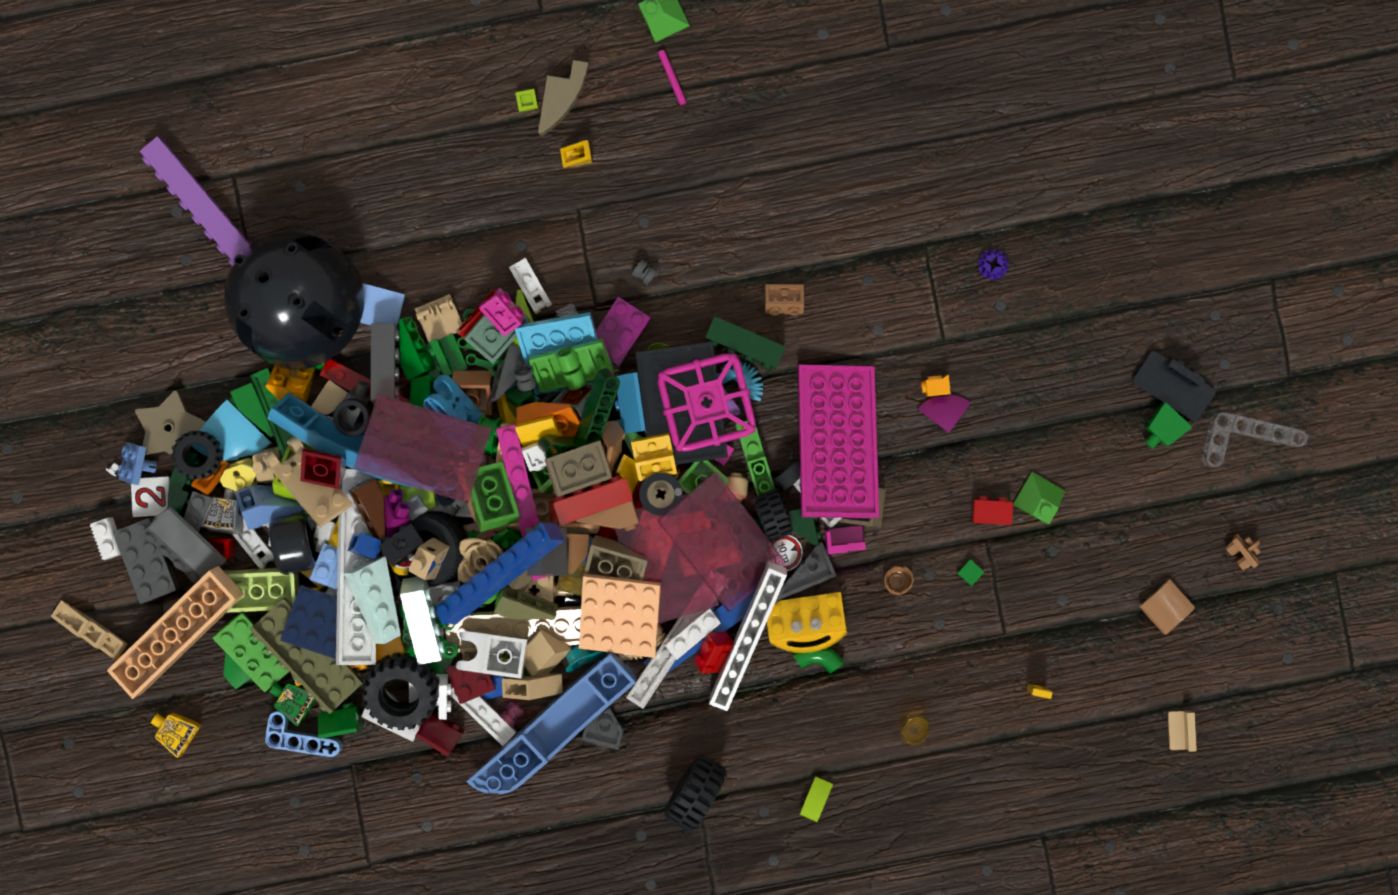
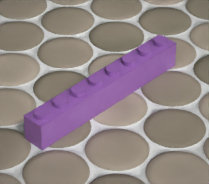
(194, 198)

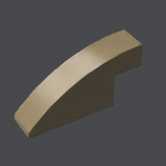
(561, 96)

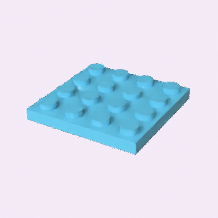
(553, 335)

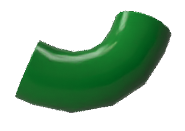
(825, 657)

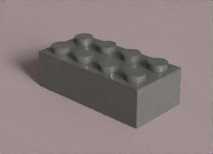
(384, 360)
(147, 567)

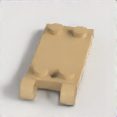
(319, 501)

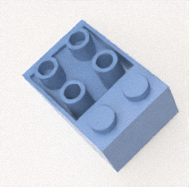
(261, 505)

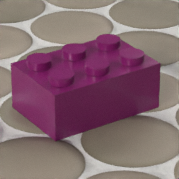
(621, 329)

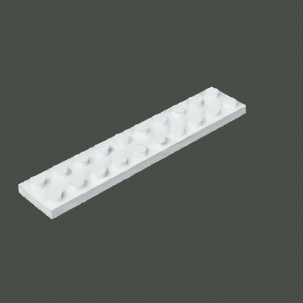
(353, 636)

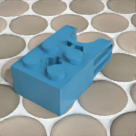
(452, 400)

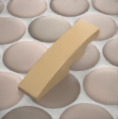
(89, 630)

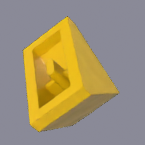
(576, 154)

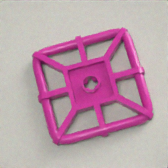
(695, 395)

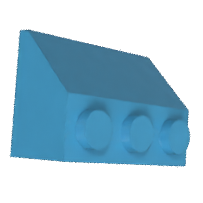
(630, 404)

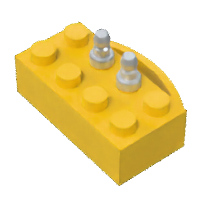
(807, 621)

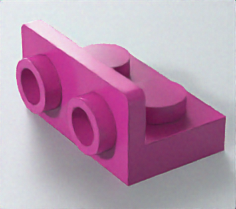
(502, 312)

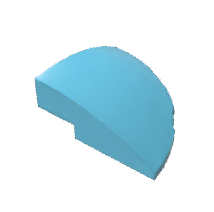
(234, 432)

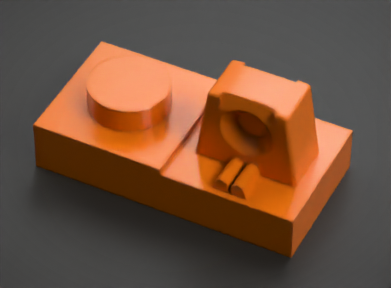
(207, 484)

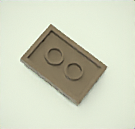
(578, 468)

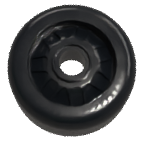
(292, 543)

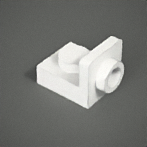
(534, 457)

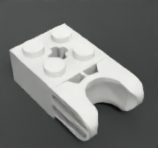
(489, 654)

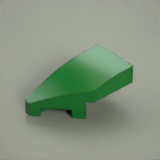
(233, 672)

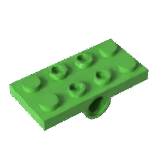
(570, 365)
(249, 653)

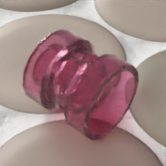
(512, 713)

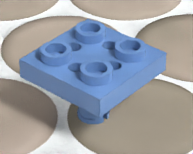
(134, 463)

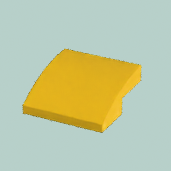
(532, 431)
(653, 456)

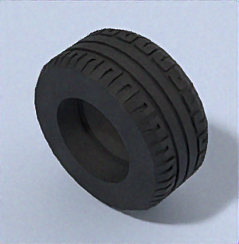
(450, 533)

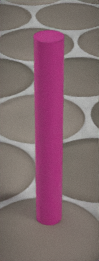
(672, 77)

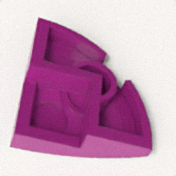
(944, 410)

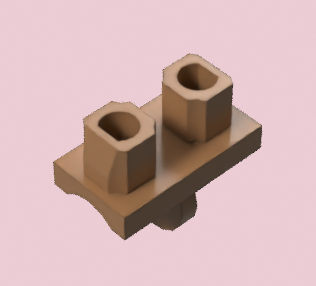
(1249, 558)

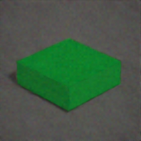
(970, 572)

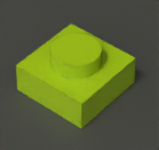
(526, 100)

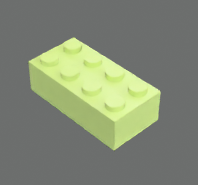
(262, 588)

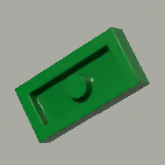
(507, 537)

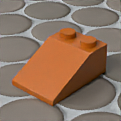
(563, 414)

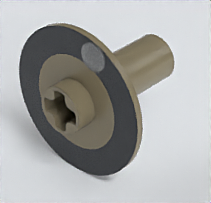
(649, 489)

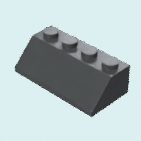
(182, 545)

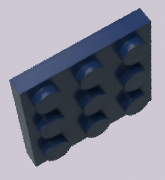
(312, 622)

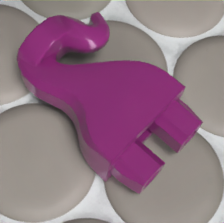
(395, 512)

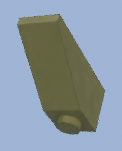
(522, 605)

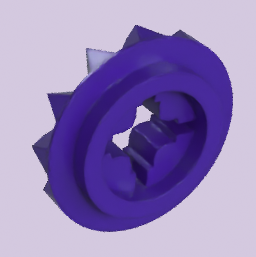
(985, 268)

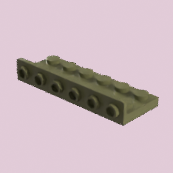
(317, 673)

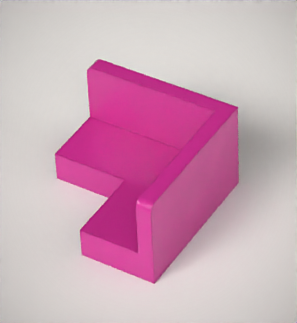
(844, 539)

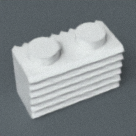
(105, 539)

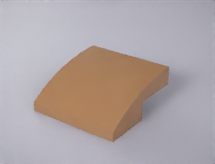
(1167, 607)

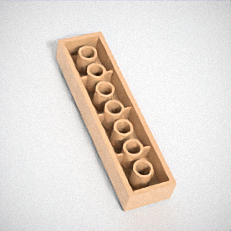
(175, 632)

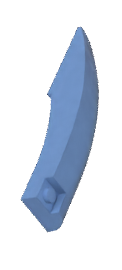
(554, 726)

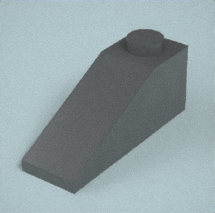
(504, 375)

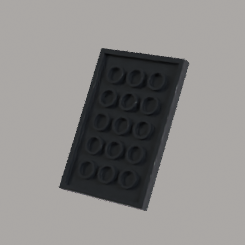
(655, 361)

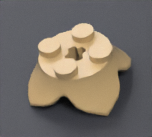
(474, 552)

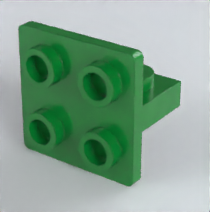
(445, 356)

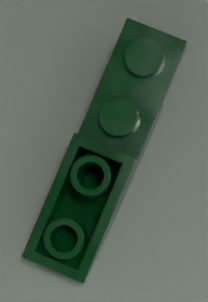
(178, 494)

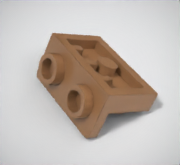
(784, 299)

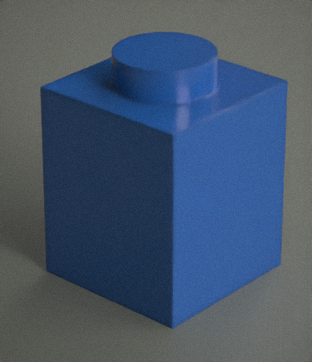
(364, 545)

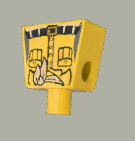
(175, 732)

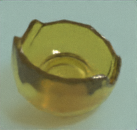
(914, 730)

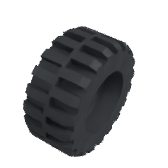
(392, 712)
(695, 793)

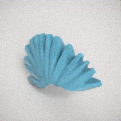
(755, 388)

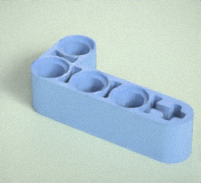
(304, 739)

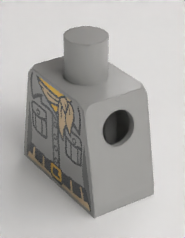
(224, 515)

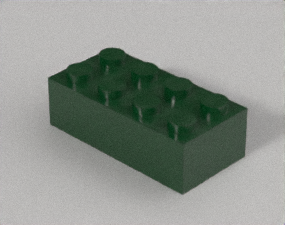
(745, 343)

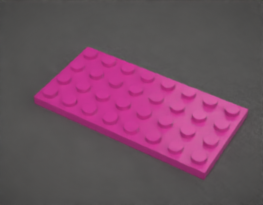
(838, 441)

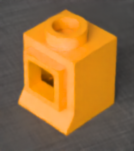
(936, 386)

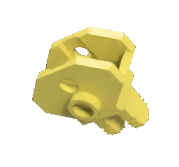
(239, 475)

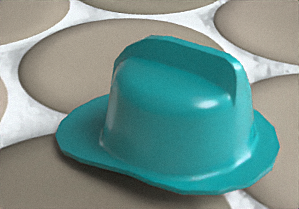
(579, 657)

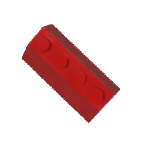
(589, 501)

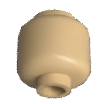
(738, 485)

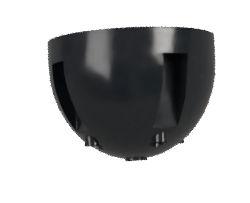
(301, 306)

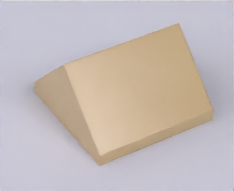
(544, 653)

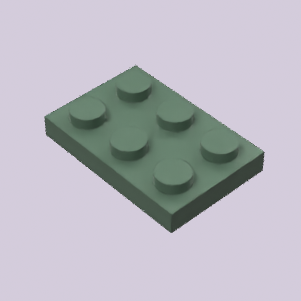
(488, 339)

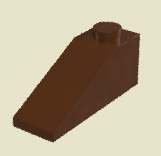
(370, 504)

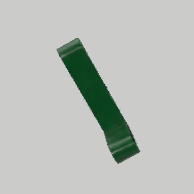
(593, 417)

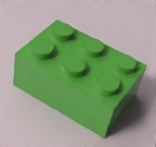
(493, 498)

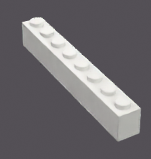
(748, 635)

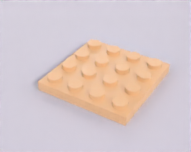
(619, 615)

